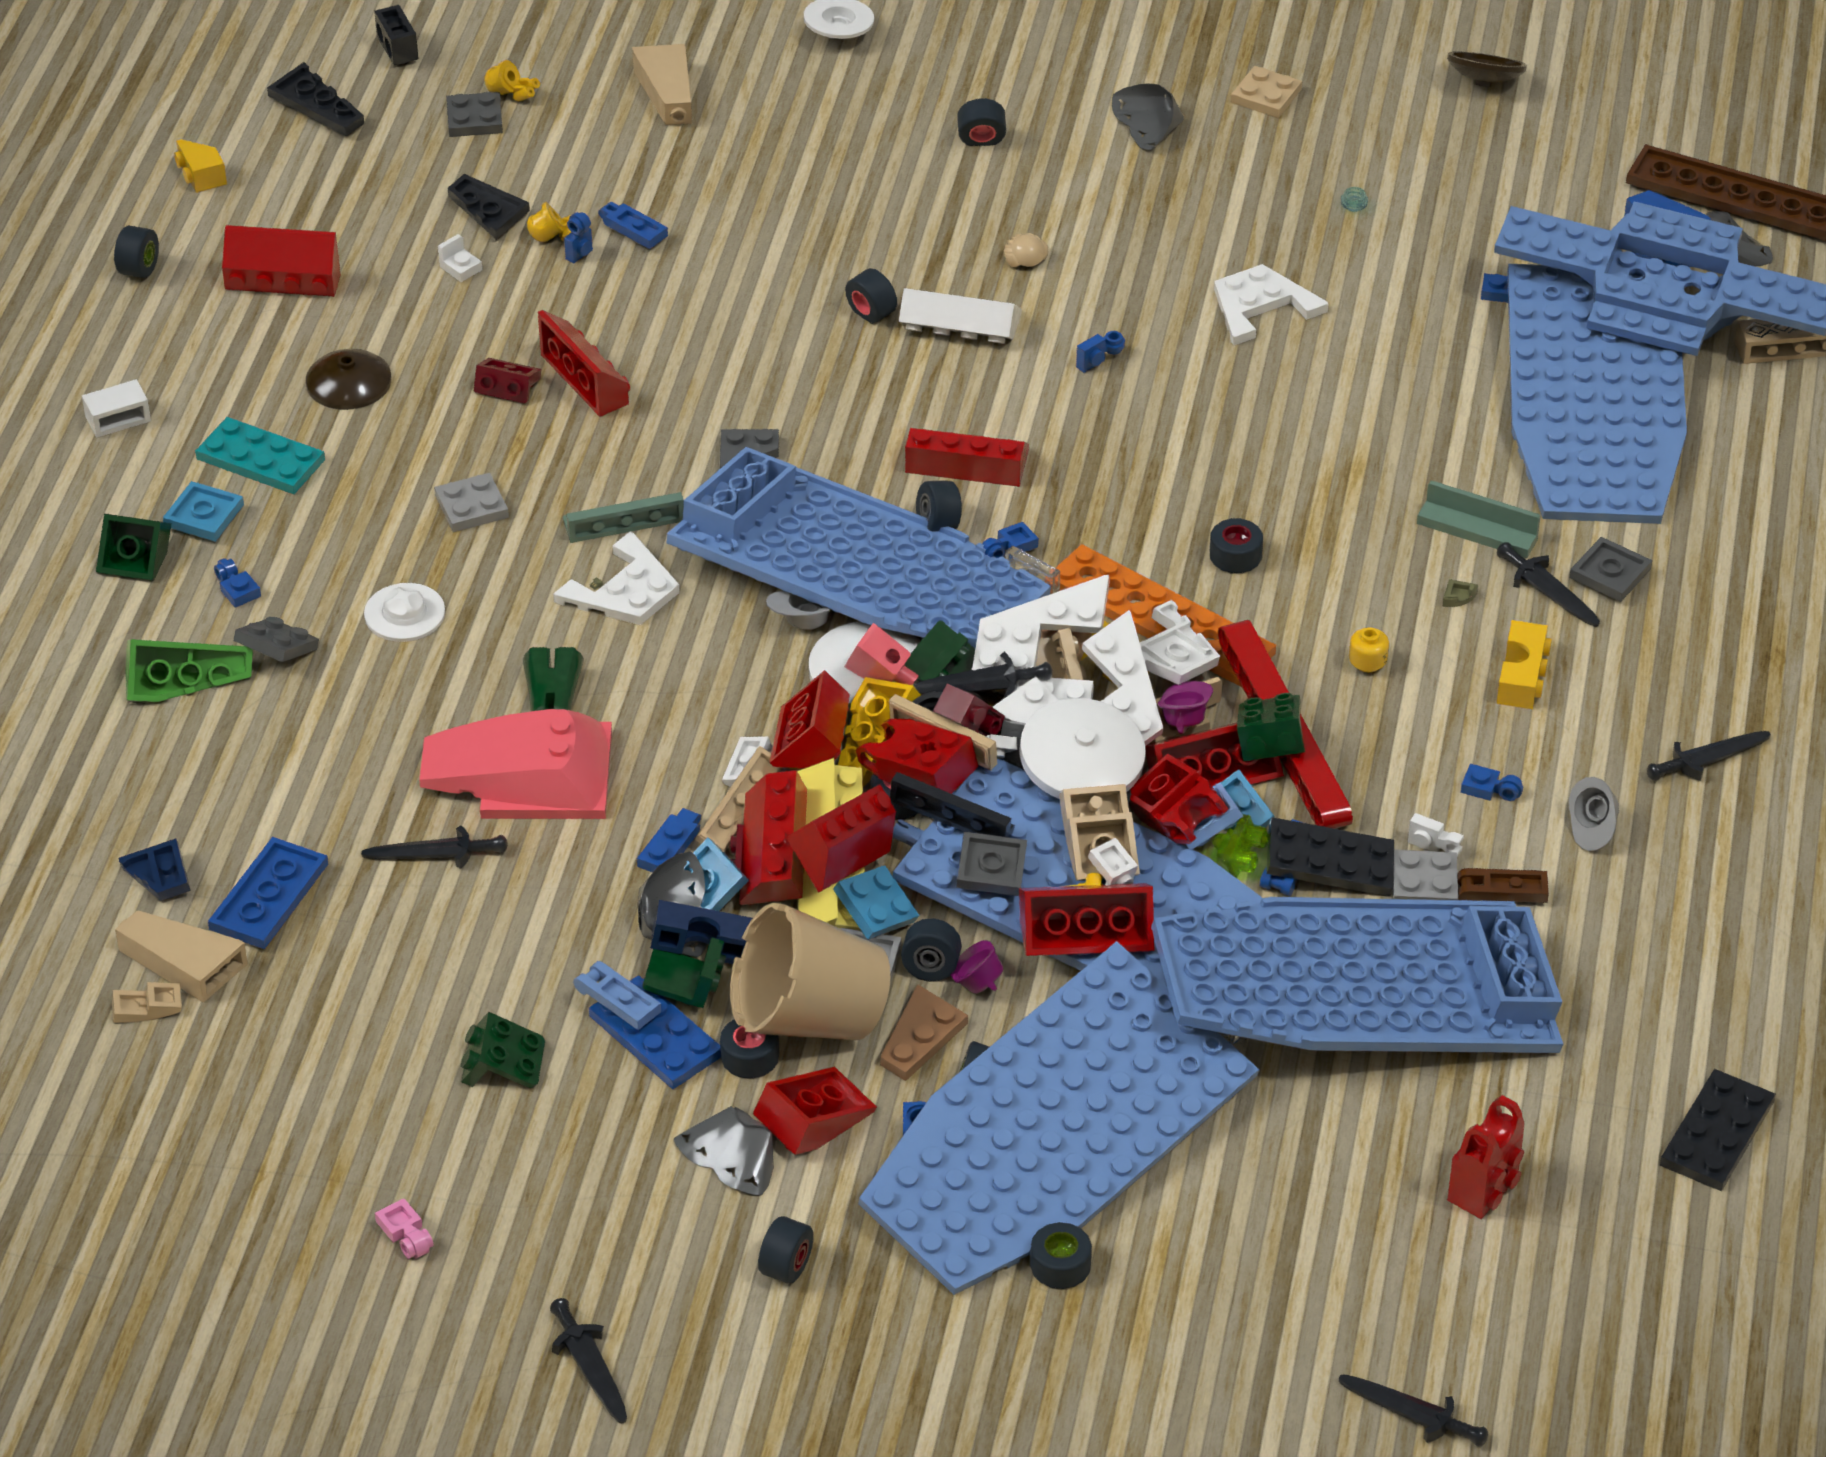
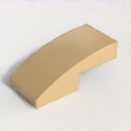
(154, 1003)

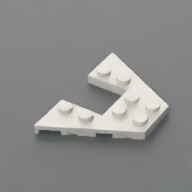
(1020, 627)
(1120, 657)

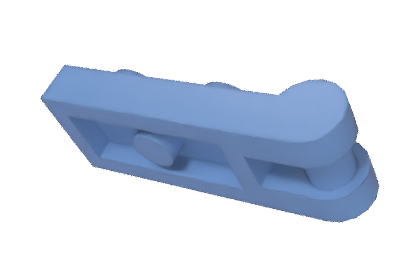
(618, 995)

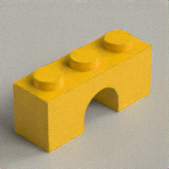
(1524, 664)

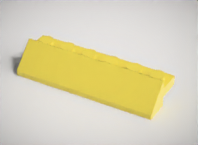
(827, 789)

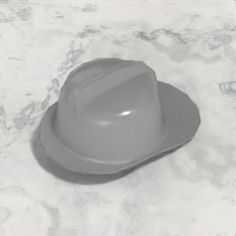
(798, 610)
(1593, 813)

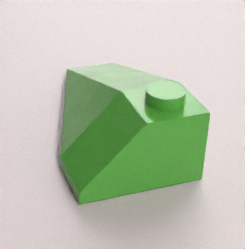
(174, 669)

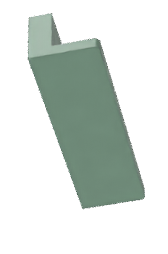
(624, 517)
(1479, 518)

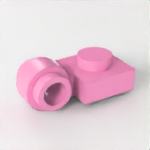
(402, 1221)

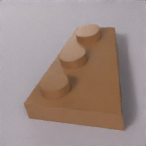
(921, 1032)

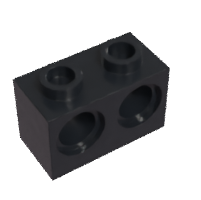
(396, 35)

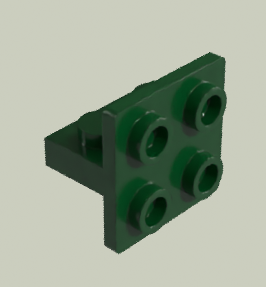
(941, 653)

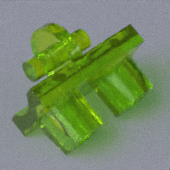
(1236, 845)

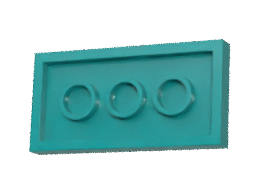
(260, 455)

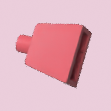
(881, 658)

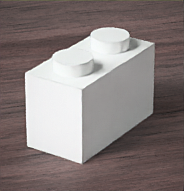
(116, 408)

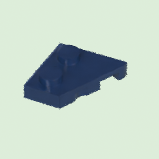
(158, 869)

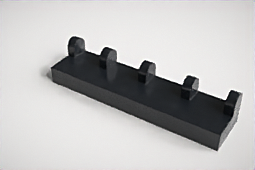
(948, 807)

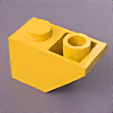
(200, 165)

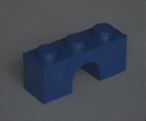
(681, 923)

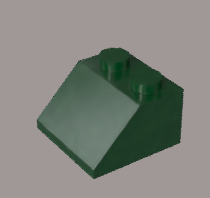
(132, 546)

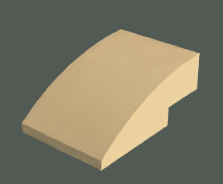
(1093, 818)

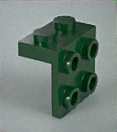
(1270, 727)
(683, 976)
(503, 1049)

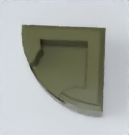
(1459, 593)

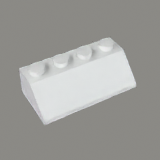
(959, 314)

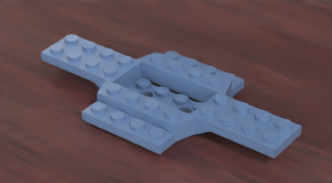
(1657, 306)

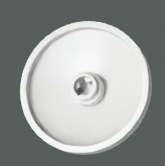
(836, 647)
(1081, 746)

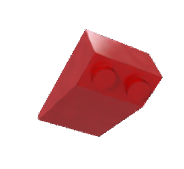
(811, 1108)

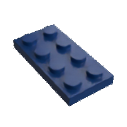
(268, 892)
(666, 1045)

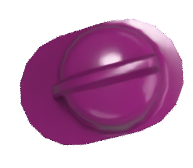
(1185, 704)
(978, 968)

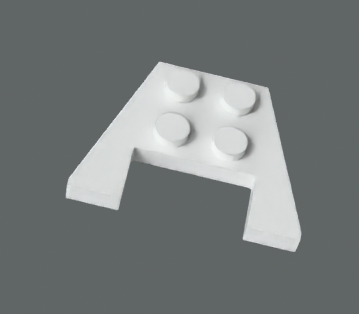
(1257, 292)
(632, 593)
(1178, 651)

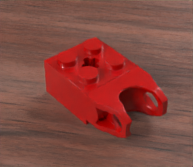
(922, 753)
(1175, 799)
(1488, 1160)

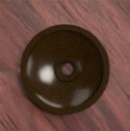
(1485, 67)
(348, 379)

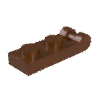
(1503, 885)

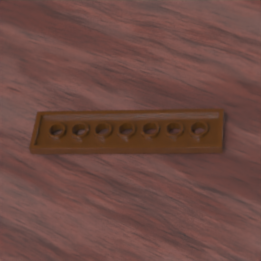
(1724, 195)

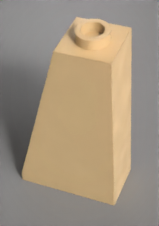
(666, 80)
(181, 952)

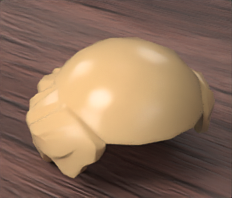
(1025, 250)

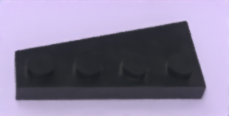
(311, 97)

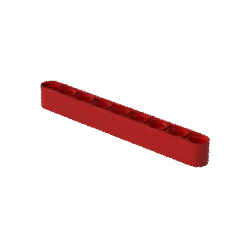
(1307, 769)

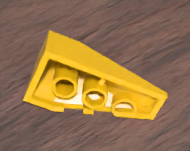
(869, 712)

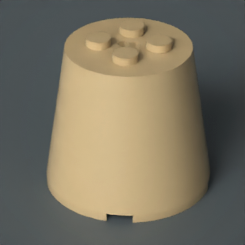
(807, 978)

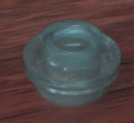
(1354, 199)

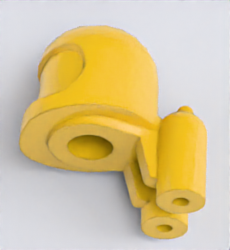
(506, 79)
(547, 224)

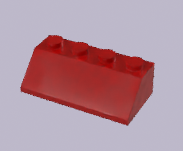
(280, 261)
(581, 365)
(965, 457)
(811, 724)
(1215, 755)
(771, 813)
(845, 838)
(1086, 918)

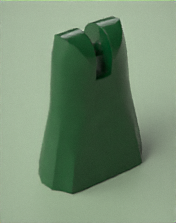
(552, 686)

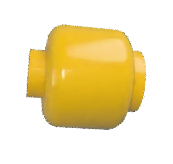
(1369, 649)

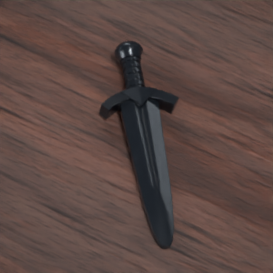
(1534, 573)
(987, 678)
(1693, 760)
(457, 847)
(588, 1357)
(1435, 1418)

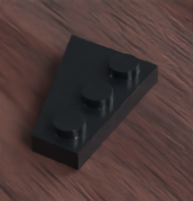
(487, 204)

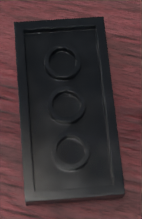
(1330, 856)
(1717, 1129)

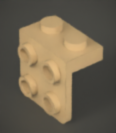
(1061, 653)

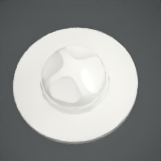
(838, 18)
(404, 612)

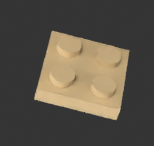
(1266, 91)

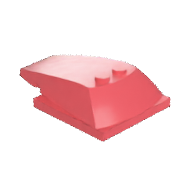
(524, 764)

